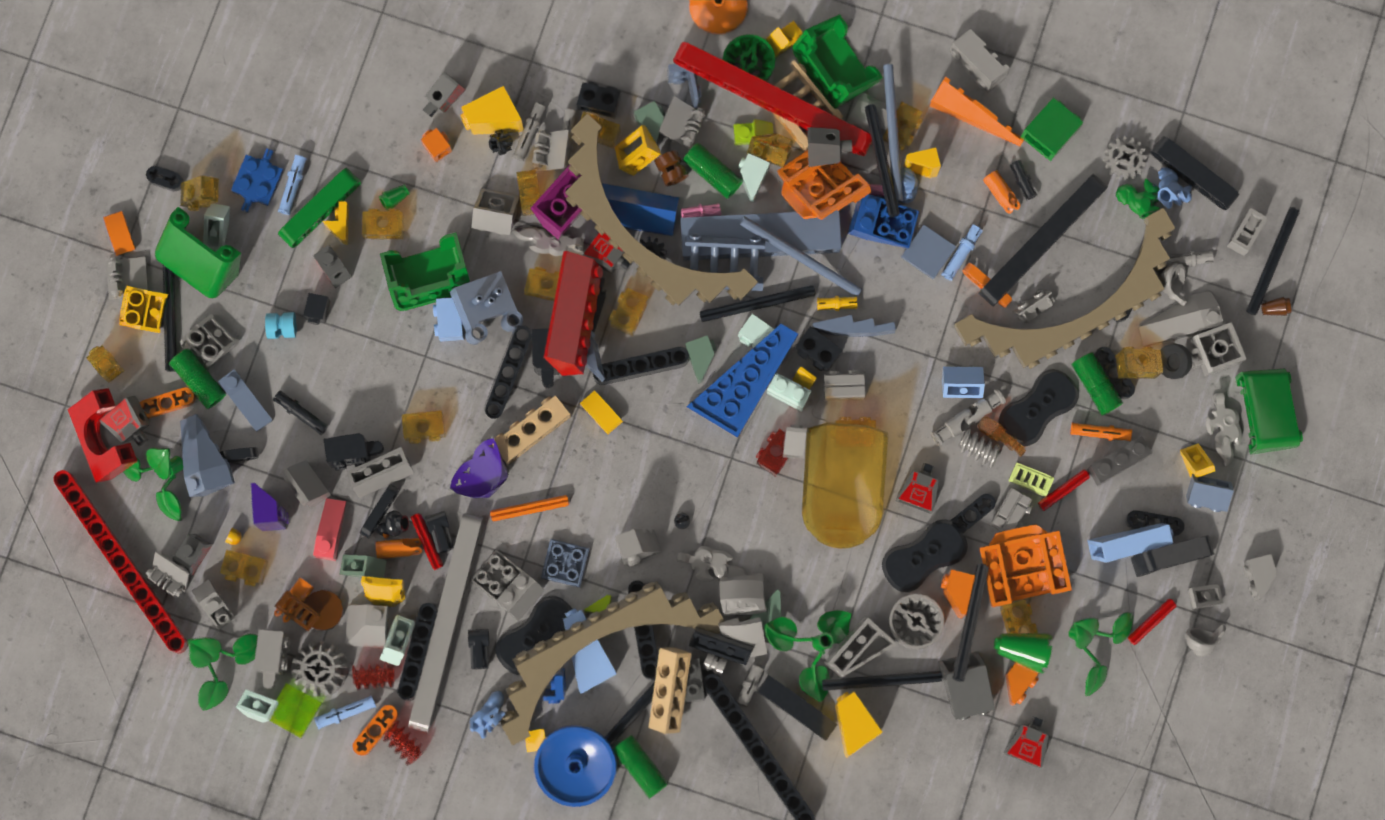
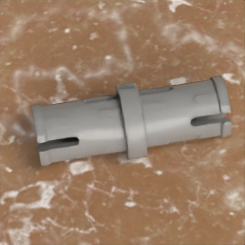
(750, 685)

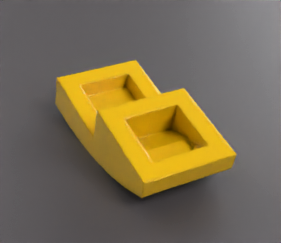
(601, 412)

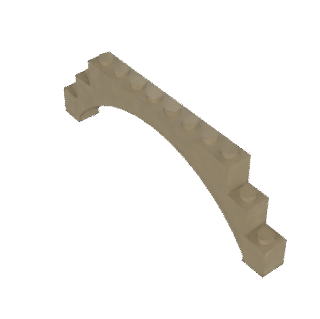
(671, 278)
(1035, 344)
(548, 656)

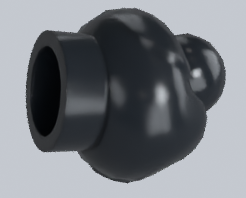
(394, 525)

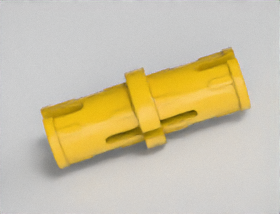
(837, 303)

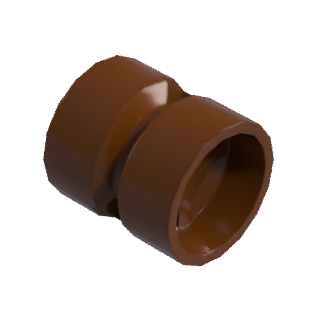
(668, 162)

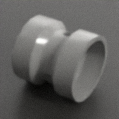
(715, 664)

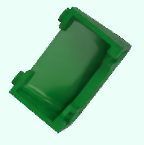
(833, 63)
(194, 261)
(426, 275)
(1269, 410)

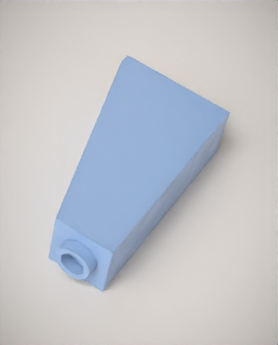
(1130, 542)
(591, 662)

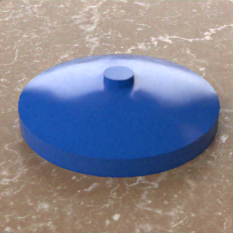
(575, 766)

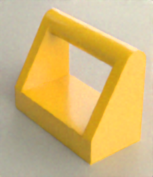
(640, 156)
(923, 162)

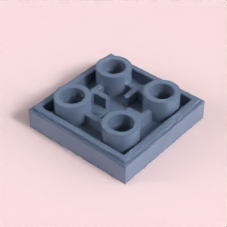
(928, 252)
(565, 563)

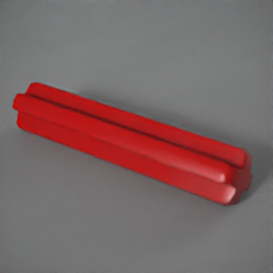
(1063, 490)
(427, 541)
(1152, 621)

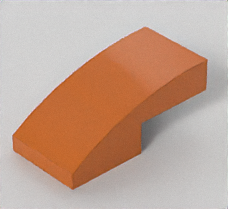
(119, 233)

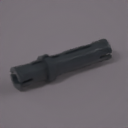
(293, 407)

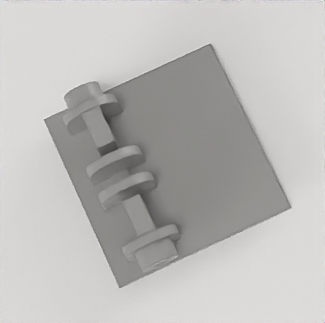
(682, 122)
(551, 151)
(123, 273)
(165, 569)

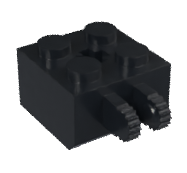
(541, 365)
(350, 450)

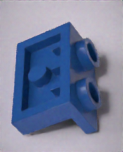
(558, 688)

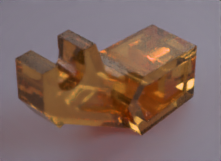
(996, 432)

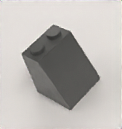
(973, 694)

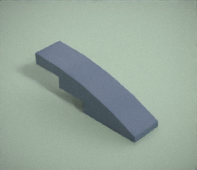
(846, 327)

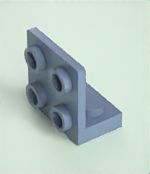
(678, 75)

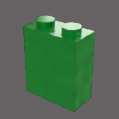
(1052, 129)

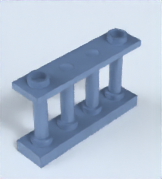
(753, 243)

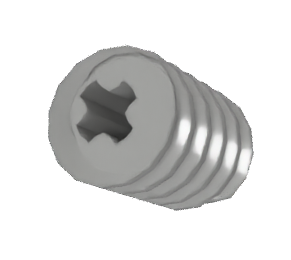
(980, 448)

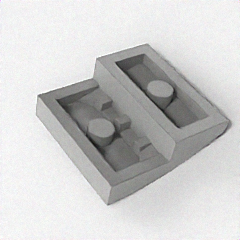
(747, 632)

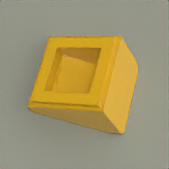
(804, 378)
(535, 739)

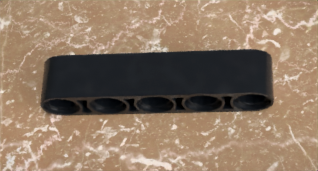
(1194, 173)
(648, 359)
(500, 379)
(645, 640)
(417, 641)

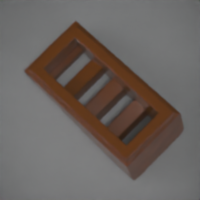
(309, 624)

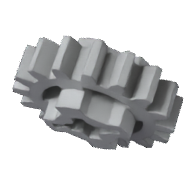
(1122, 150)

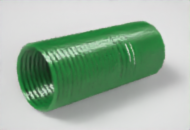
(708, 166)
(1096, 379)
(202, 383)
(645, 771)

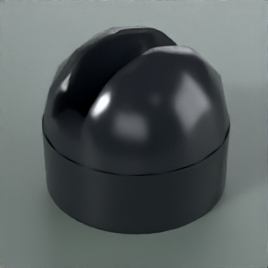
(683, 525)

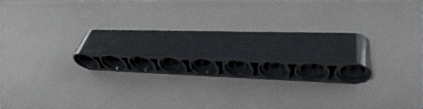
(1042, 240)
(756, 740)

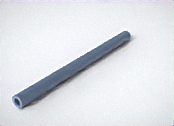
(893, 130)
(800, 256)

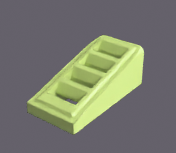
(1042, 492)

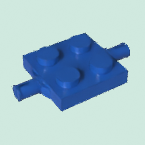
(256, 180)

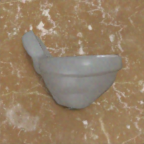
(1173, 281)
(1203, 641)

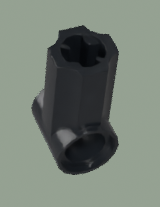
(438, 526)
(478, 643)

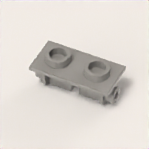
(1039, 300)

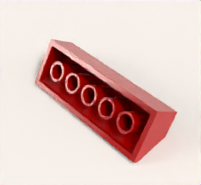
(573, 313)

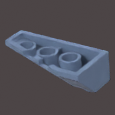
(202, 463)

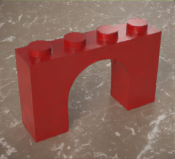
(86, 418)

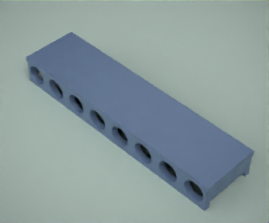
(807, 235)

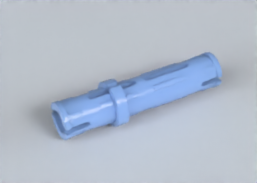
(299, 162)
(963, 250)
(344, 712)

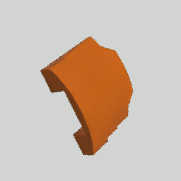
(820, 189)
(1024, 564)

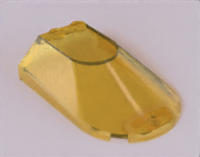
(844, 482)

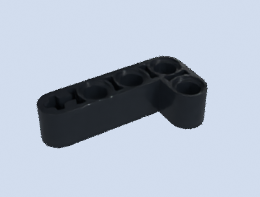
(1172, 555)

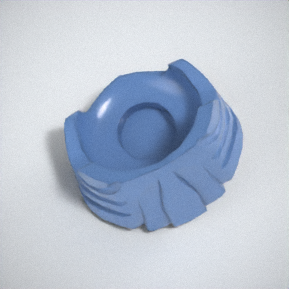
(909, 185)

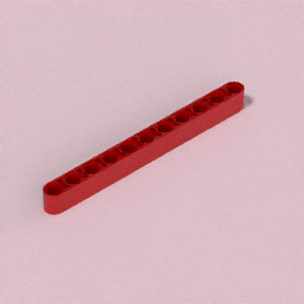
(767, 95)
(112, 555)

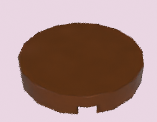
(328, 606)

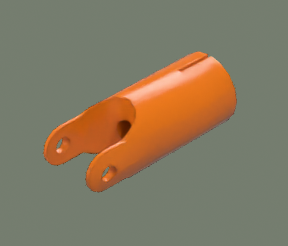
(1001, 191)
(397, 548)
(301, 590)

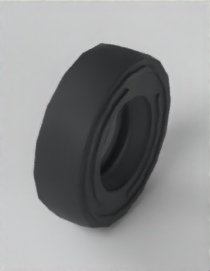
(1185, 358)

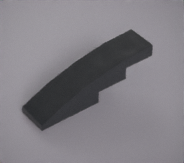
(797, 707)

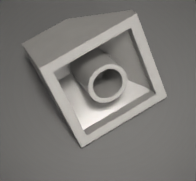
(367, 626)

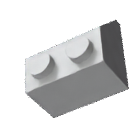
(495, 211)

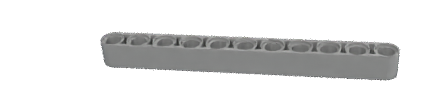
(445, 622)

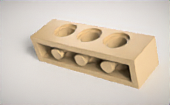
(543, 428)
(669, 690)

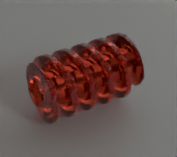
(373, 676)
(403, 743)

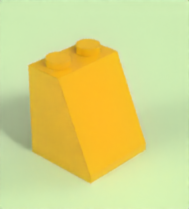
(491, 114)
(855, 723)

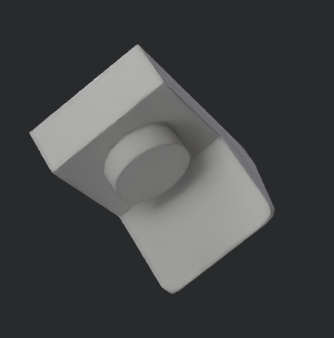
(1205, 596)

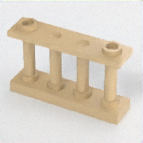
(793, 129)

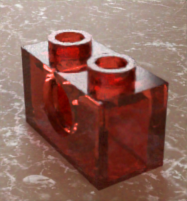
(769, 462)

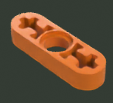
(981, 280)
(179, 394)
(369, 745)

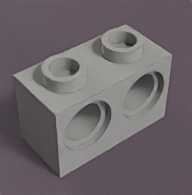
(1247, 232)

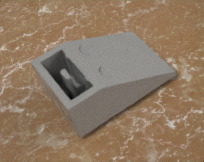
(507, 585)

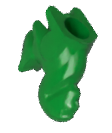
(1142, 202)

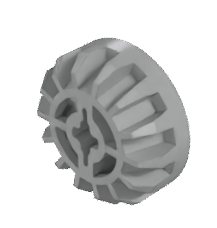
(928, 607)
(338, 669)

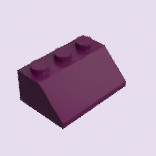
(553, 208)

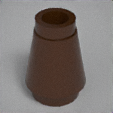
(1277, 307)

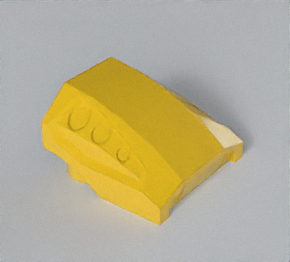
(142, 309)
(383, 591)

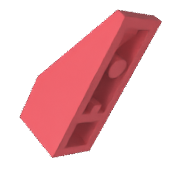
(330, 530)

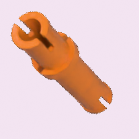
(1125, 434)

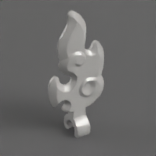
(548, 245)
(1230, 430)
(707, 558)

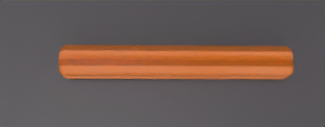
(529, 508)

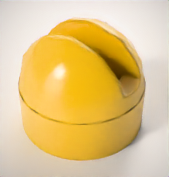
(233, 537)

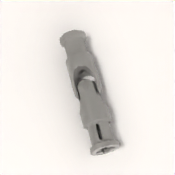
(979, 408)

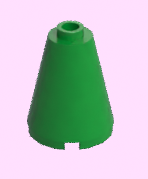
(1025, 649)

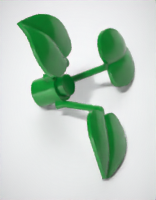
(160, 462)
(834, 629)
(1083, 633)
(207, 650)

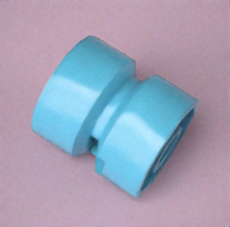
(281, 325)

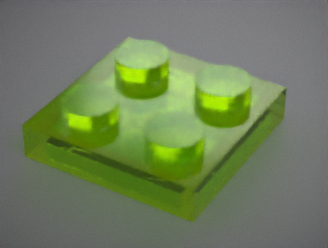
(295, 710)

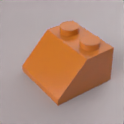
(957, 590)

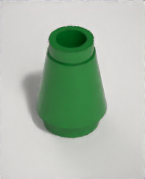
(393, 197)

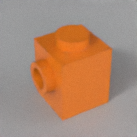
(436, 144)

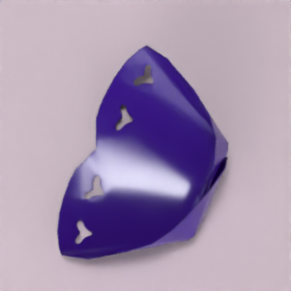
(485, 474)

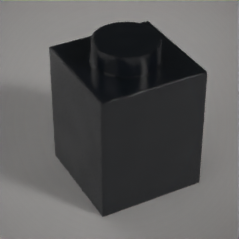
(316, 308)

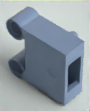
(483, 301)

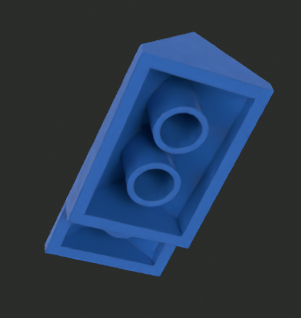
(643, 209)

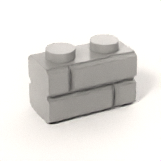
(844, 386)
(1012, 511)

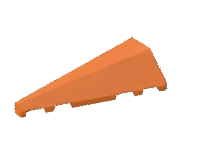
(960, 106)

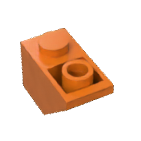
(1018, 680)

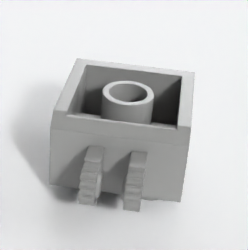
(1208, 358)
(271, 656)

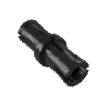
(1023, 180)

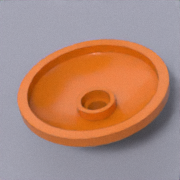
(718, 17)

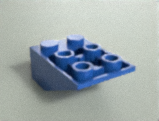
(874, 224)

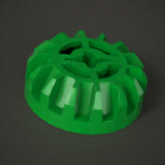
(749, 46)

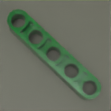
(319, 208)

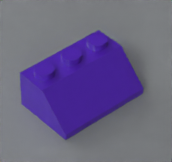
(266, 511)

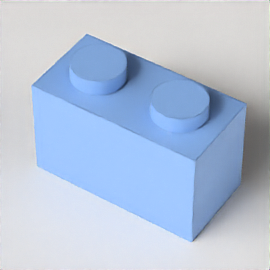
(449, 322)
(963, 382)

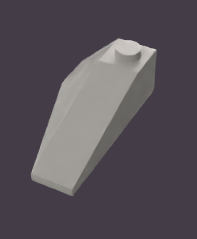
(1195, 317)

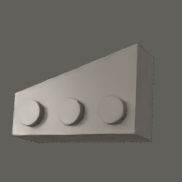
(979, 61)
(636, 545)
(859, 647)

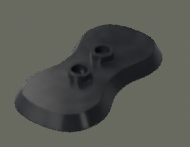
(1049, 397)
(912, 563)
(541, 625)

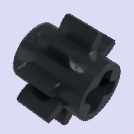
(500, 142)

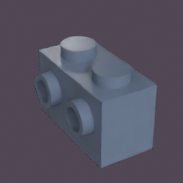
(1209, 493)

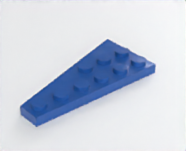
(738, 391)

